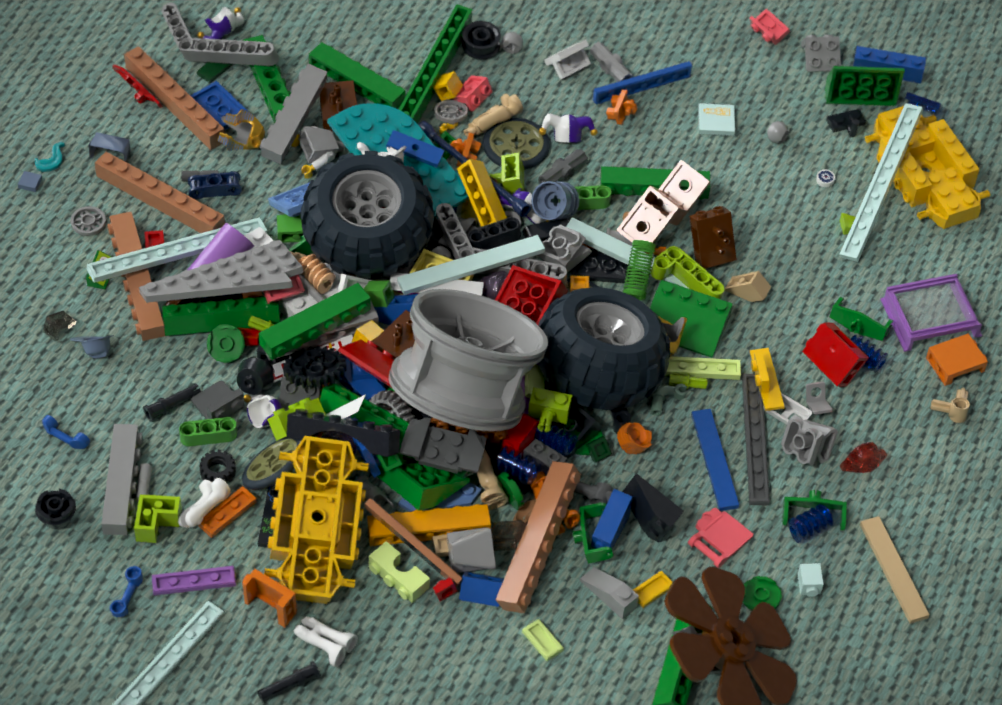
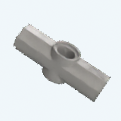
(609, 62)

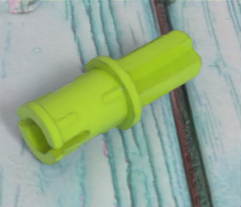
(259, 324)
(688, 381)

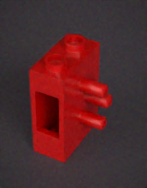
(835, 354)

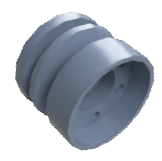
(546, 198)

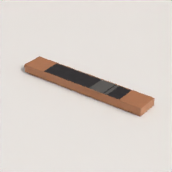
(412, 542)

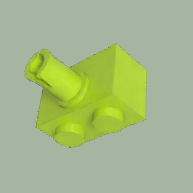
(511, 174)
(549, 407)

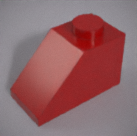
(521, 435)

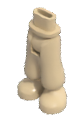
(510, 106)
(493, 493)

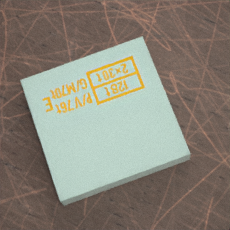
(716, 119)

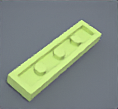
(705, 367)

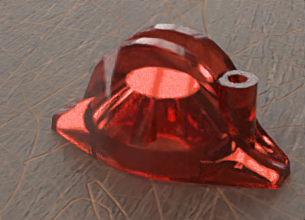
(863, 458)

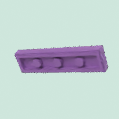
(193, 580)

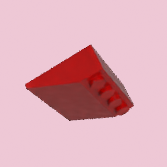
(530, 292)
(369, 359)

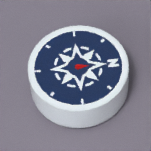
(825, 178)

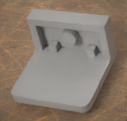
(821, 52)

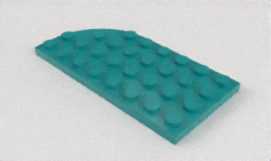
(373, 126)

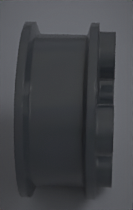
(481, 40)

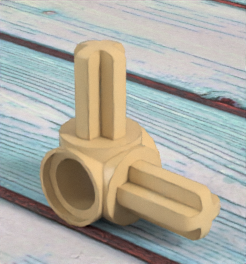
(957, 409)

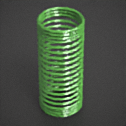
(644, 246)

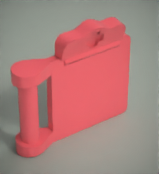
(722, 533)

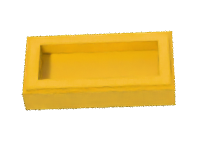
(652, 589)

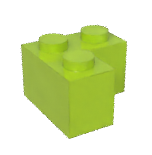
(279, 421)
(155, 512)

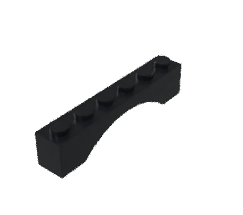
(377, 439)

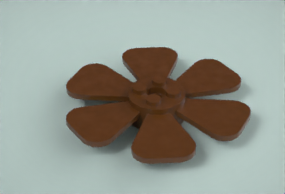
(728, 640)

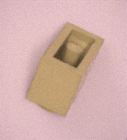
(749, 286)

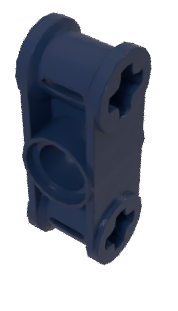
(215, 185)

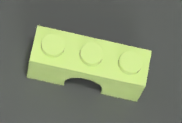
(409, 584)

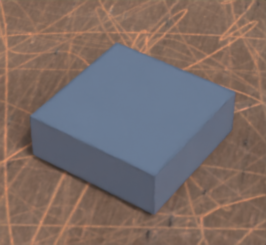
(29, 181)

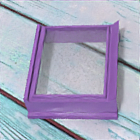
(929, 309)

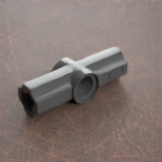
(564, 168)

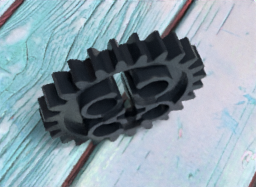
(313, 364)

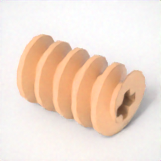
(317, 273)

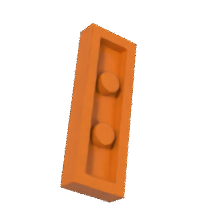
(227, 511)

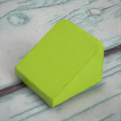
(846, 222)

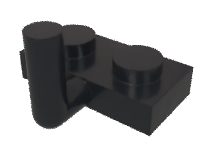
(846, 121)

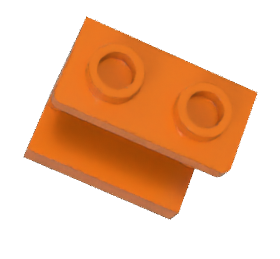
(956, 358)
(272, 593)

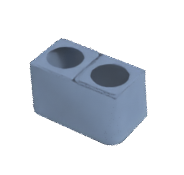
(110, 142)

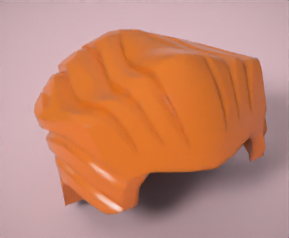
(634, 438)

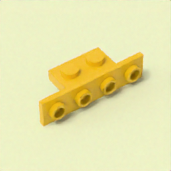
(766, 379)

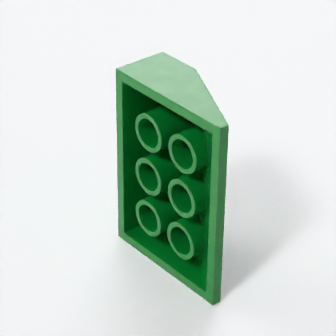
(863, 85)
(704, 315)
(421, 484)

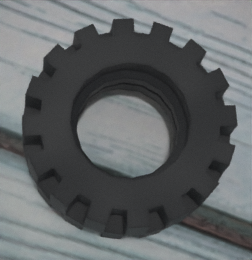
(217, 458)

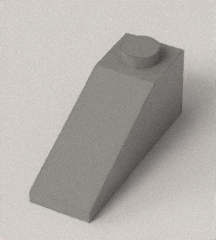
(611, 591)

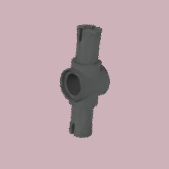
(596, 493)

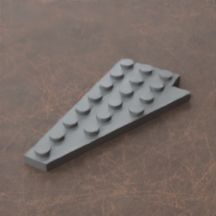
(249, 271)

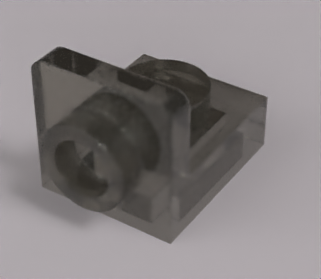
(56, 323)

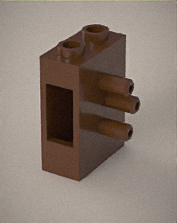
(335, 98)
(713, 237)
(397, 336)

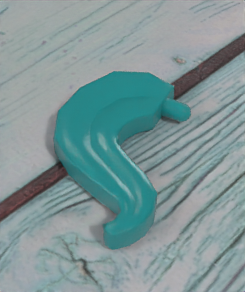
(52, 163)

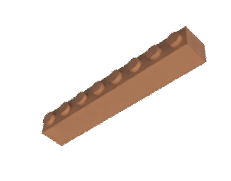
(173, 97)
(158, 194)
(147, 314)
(538, 537)

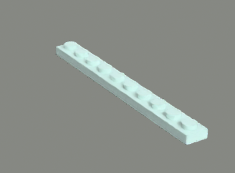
(881, 182)
(161, 253)

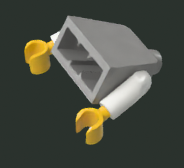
(318, 146)

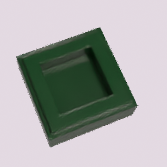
(598, 449)

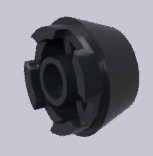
(255, 375)
(55, 508)

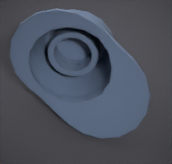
(94, 346)

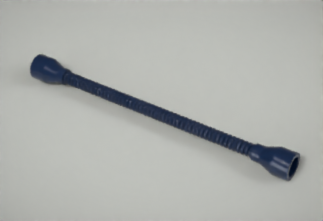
(519, 205)

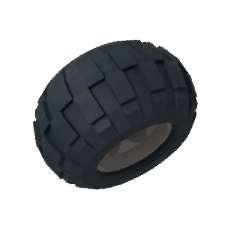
(368, 237)
(604, 348)

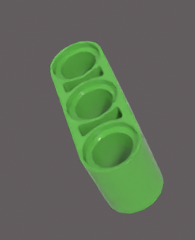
(593, 197)
(208, 431)

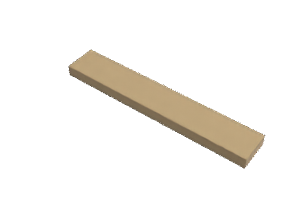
(894, 570)

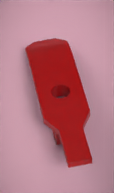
(142, 94)

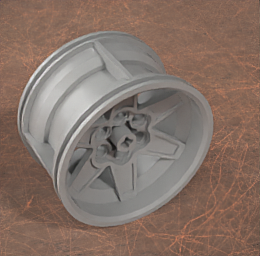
(467, 360)

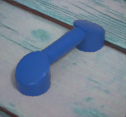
(80, 441)
(134, 577)

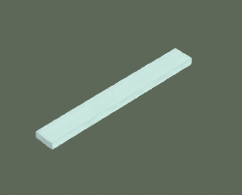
(612, 246)
(470, 265)
(171, 656)

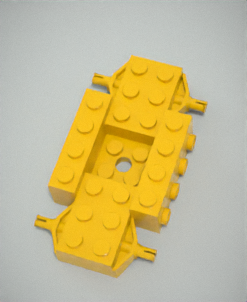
(951, 176)
(312, 548)

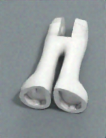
(212, 494)
(345, 640)

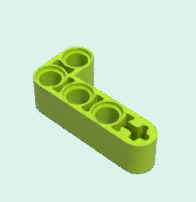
(687, 270)

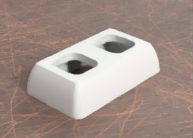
(791, 407)

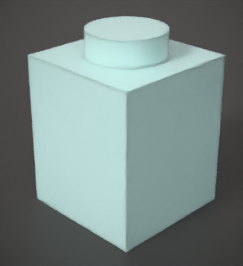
(810, 579)

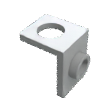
(817, 404)

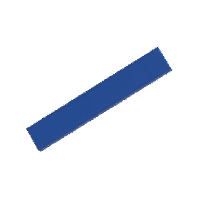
(643, 82)
(715, 460)

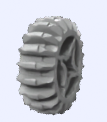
(393, 403)

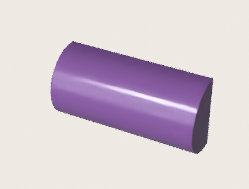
(223, 245)

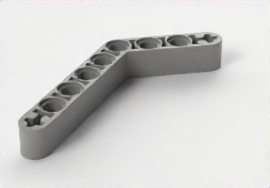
(214, 49)
(465, 249)

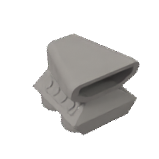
(564, 247)
(808, 440)
(471, 550)

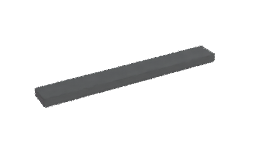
(755, 442)

